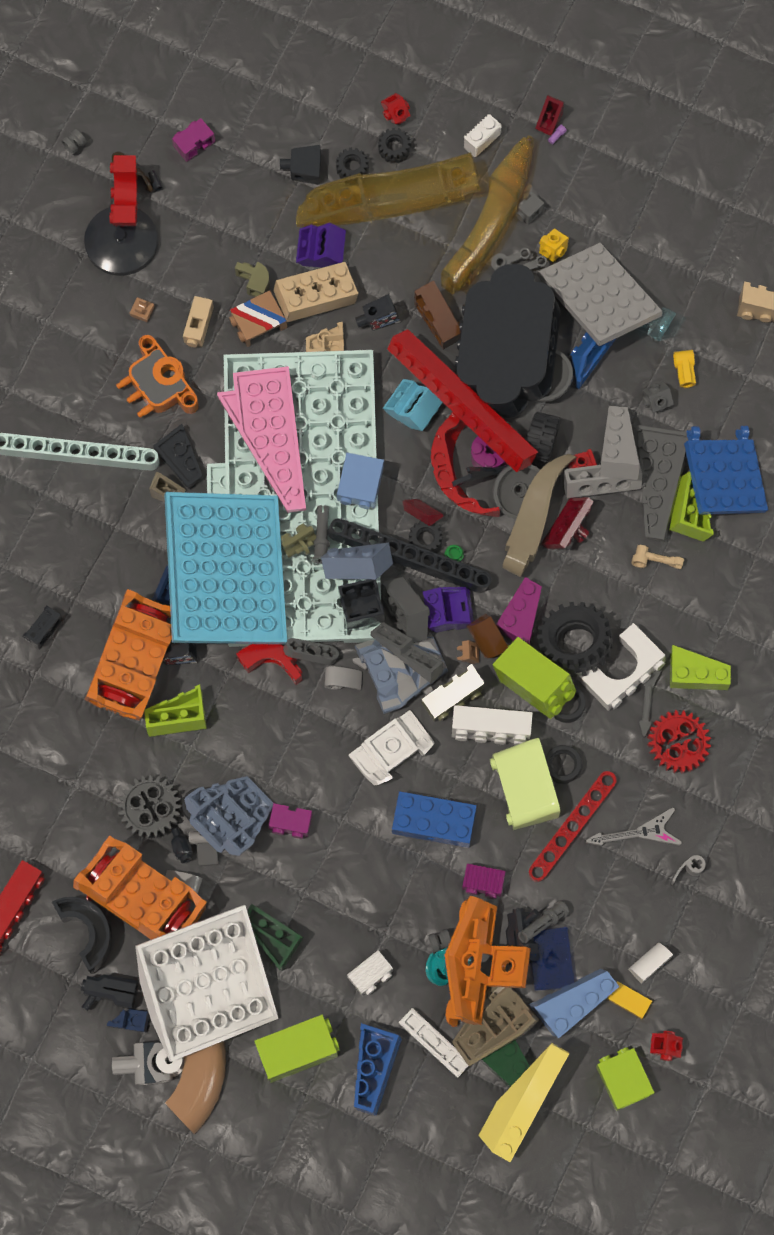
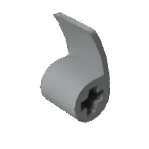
(342, 677)
(688, 867)
(191, 880)

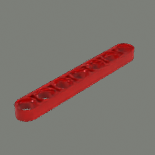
(568, 835)

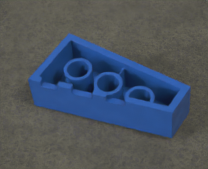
(374, 1067)

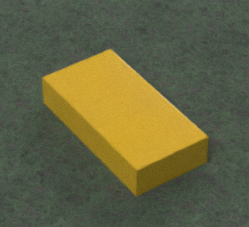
(630, 1000)

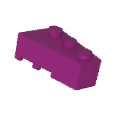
(521, 612)

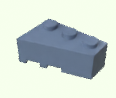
(357, 562)

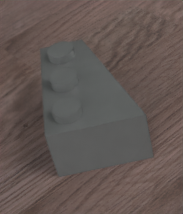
(407, 608)

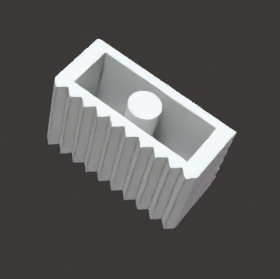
(482, 135)
(370, 973)

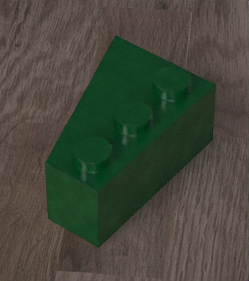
(273, 936)
(507, 1063)

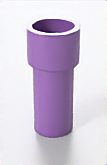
(555, 136)

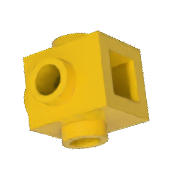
(553, 245)

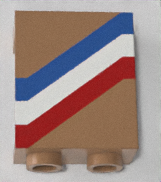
(257, 317)

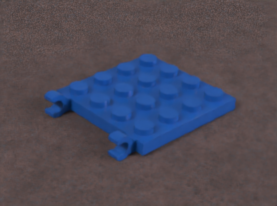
(725, 474)

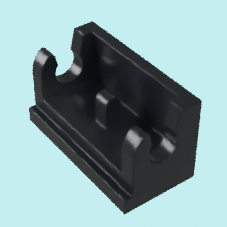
(43, 627)

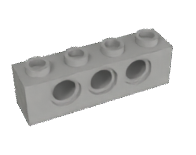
(587, 482)

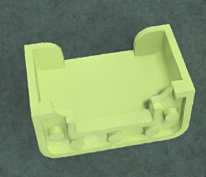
(526, 784)

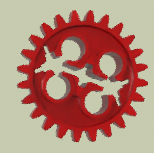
(685, 757)

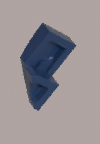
(131, 1020)

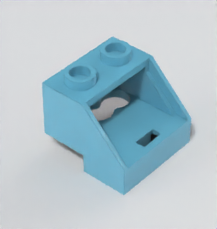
(403, 399)

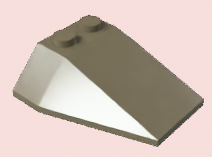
(503, 1021)

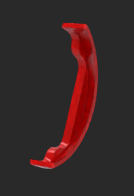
(444, 473)

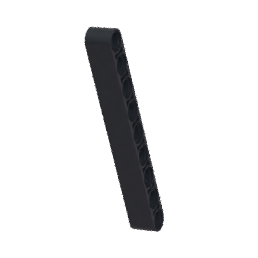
(419, 554)

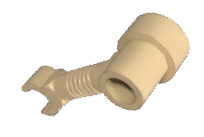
(642, 556)

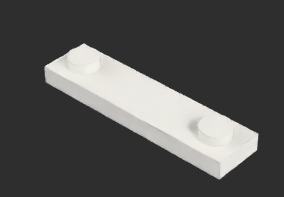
(434, 1042)

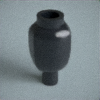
(181, 846)

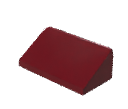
(421, 511)

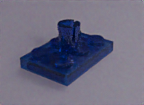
(555, 961)

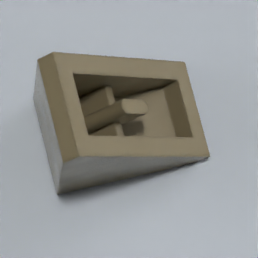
(161, 485)

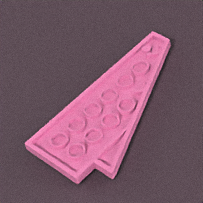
(266, 421)

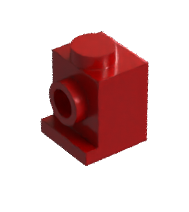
(587, 457)

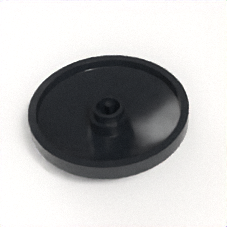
(120, 248)

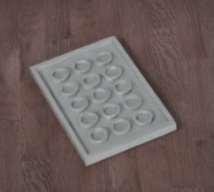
(600, 294)

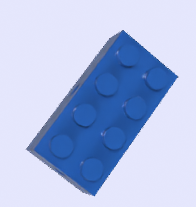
(434, 819)

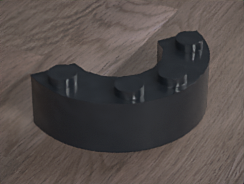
(99, 928)

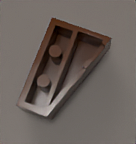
(437, 314)

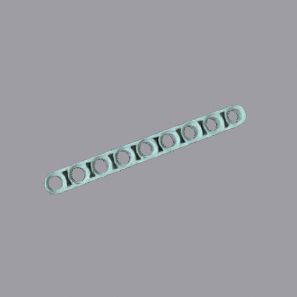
(83, 456)

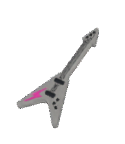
(651, 830)

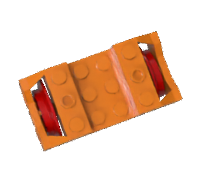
(131, 657)
(138, 891)

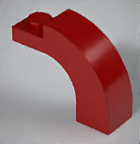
(259, 654)

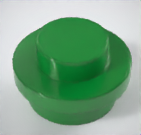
(454, 552)

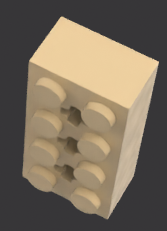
(315, 292)

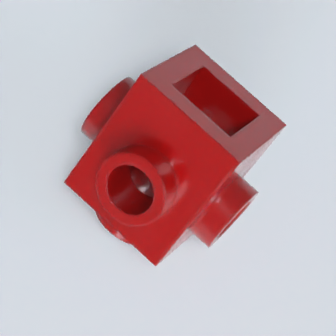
(395, 109)
(666, 1045)

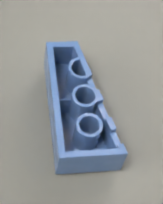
(573, 1002)

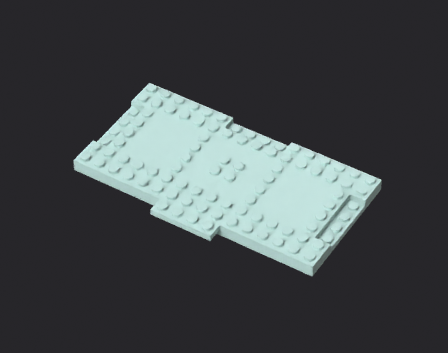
(332, 418)

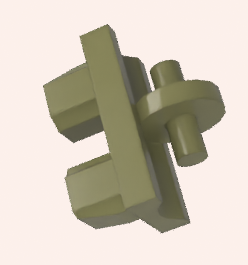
(299, 542)

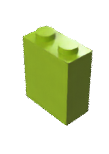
(624, 1078)

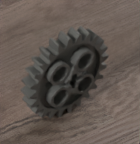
(134, 814)

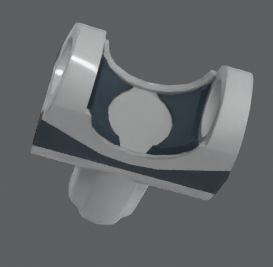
(141, 1064)

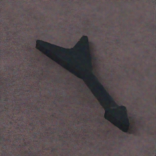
(478, 473)

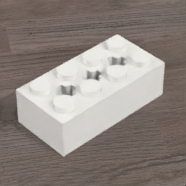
(491, 725)

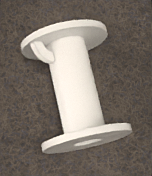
(174, 1068)

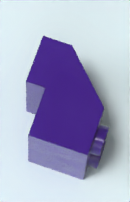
(310, 245)
(458, 614)

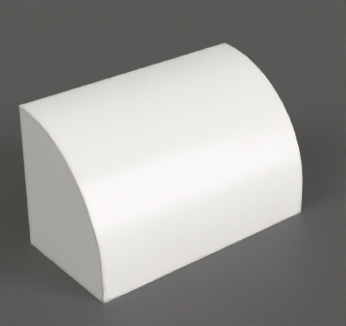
(650, 962)

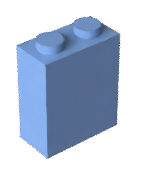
(360, 480)

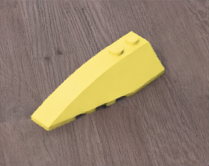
(520, 1104)

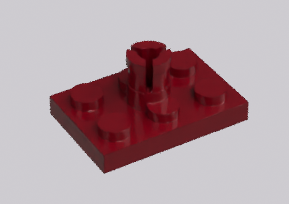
(569, 524)

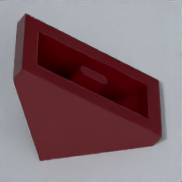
(550, 115)

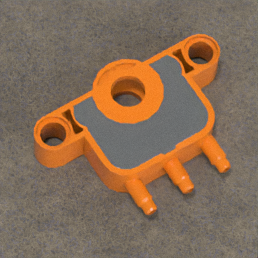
(148, 380)

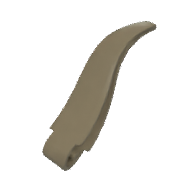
(531, 519)

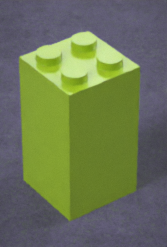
(534, 678)
(297, 1048)

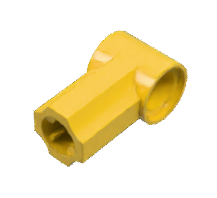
(685, 362)

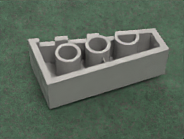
(619, 448)

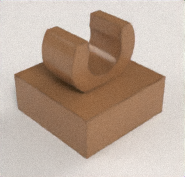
(142, 309)
(470, 652)

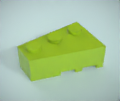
(685, 513)
(696, 671)
(177, 715)

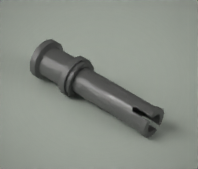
(321, 543)
(549, 918)

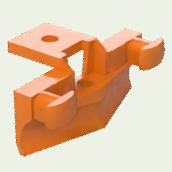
(466, 982)

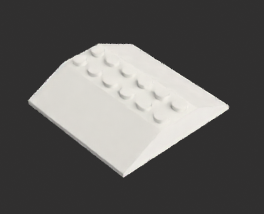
(205, 983)

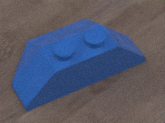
(586, 358)

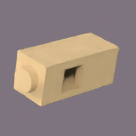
(198, 321)

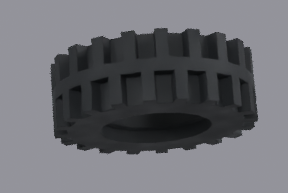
(576, 618)

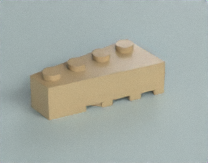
(756, 303)

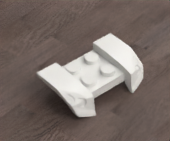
(391, 747)

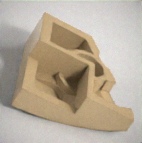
(326, 340)

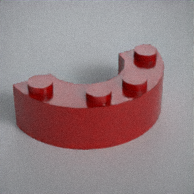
(124, 191)

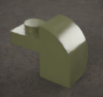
(258, 277)

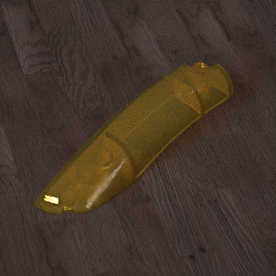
(390, 193)
(504, 196)

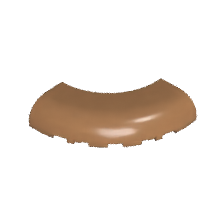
(199, 1086)

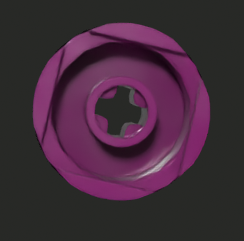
(481, 459)

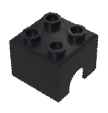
(361, 604)

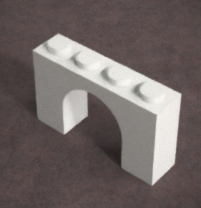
(612, 691)

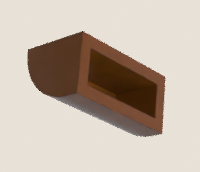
(487, 636)

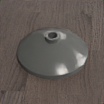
(561, 379)
(504, 489)

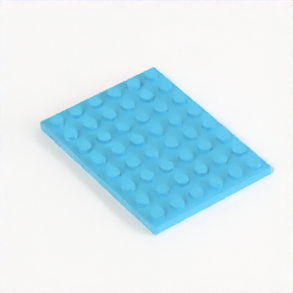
(225, 568)

